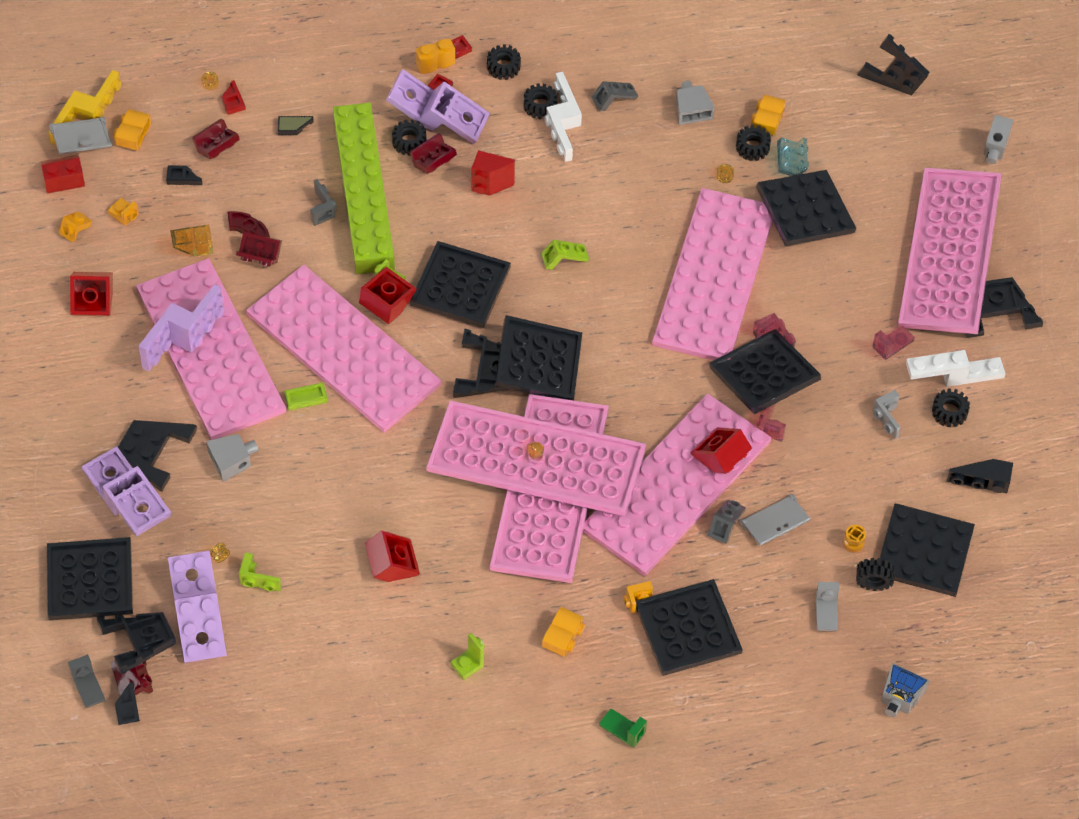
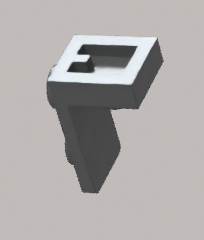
(609, 90)
(324, 211)
(724, 520)
(86, 681)

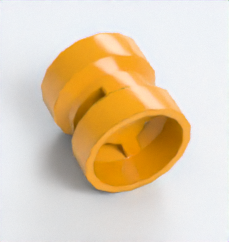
(854, 538)

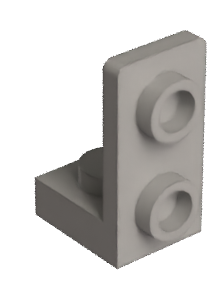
(881, 410)
(827, 606)

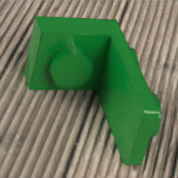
(623, 728)

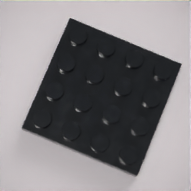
(806, 207)
(460, 284)
(538, 358)
(765, 371)
(927, 549)
(89, 578)
(688, 627)

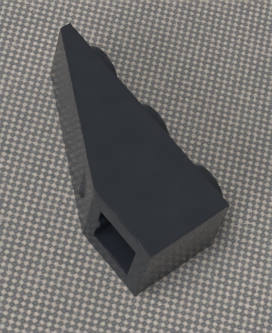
(987, 475)

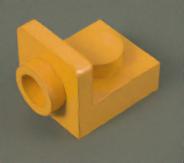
(124, 211)
(635, 593)

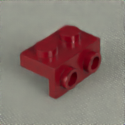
(215, 139)
(432, 154)
(259, 248)
(138, 675)

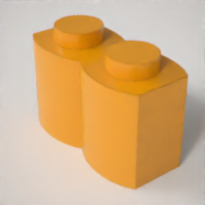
(435, 56)
(769, 113)
(132, 129)
(563, 632)

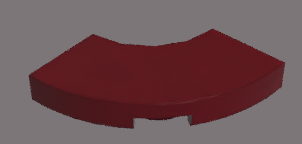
(244, 222)

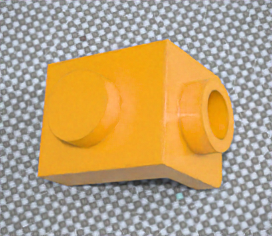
(73, 224)

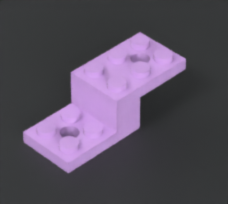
(437, 106)
(181, 328)
(126, 491)
(197, 606)

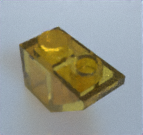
(193, 240)

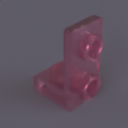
(770, 323)
(892, 343)
(773, 428)

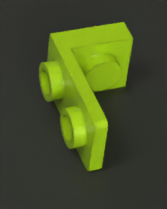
(561, 249)
(251, 579)
(471, 660)

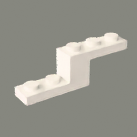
(563, 117)
(955, 368)

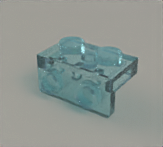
(792, 156)

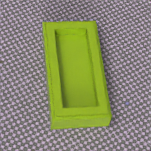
(306, 396)

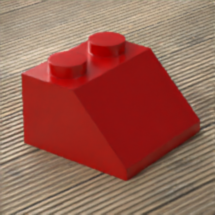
(62, 173)
(492, 173)
(91, 293)
(386, 295)
(722, 449)
(391, 557)

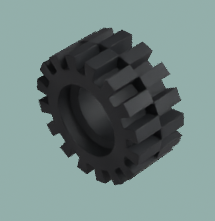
(503, 54)
(539, 92)
(408, 128)
(753, 134)
(950, 398)
(875, 574)

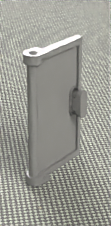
(83, 132)
(771, 521)

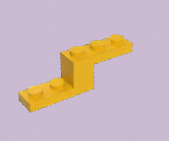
(86, 106)

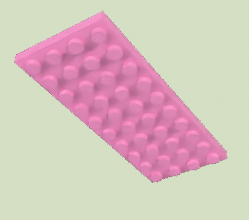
(950, 251)
(714, 276)
(344, 348)
(225, 369)
(573, 469)
(672, 489)
(538, 533)

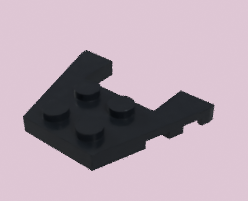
(903, 72)
(1004, 298)
(487, 367)
(145, 443)
(147, 634)

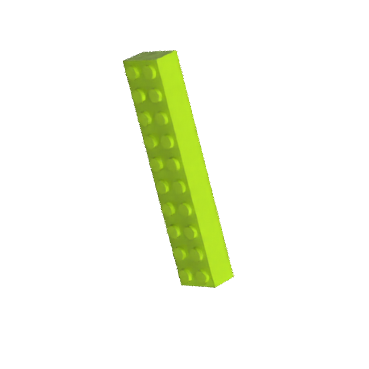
(363, 187)

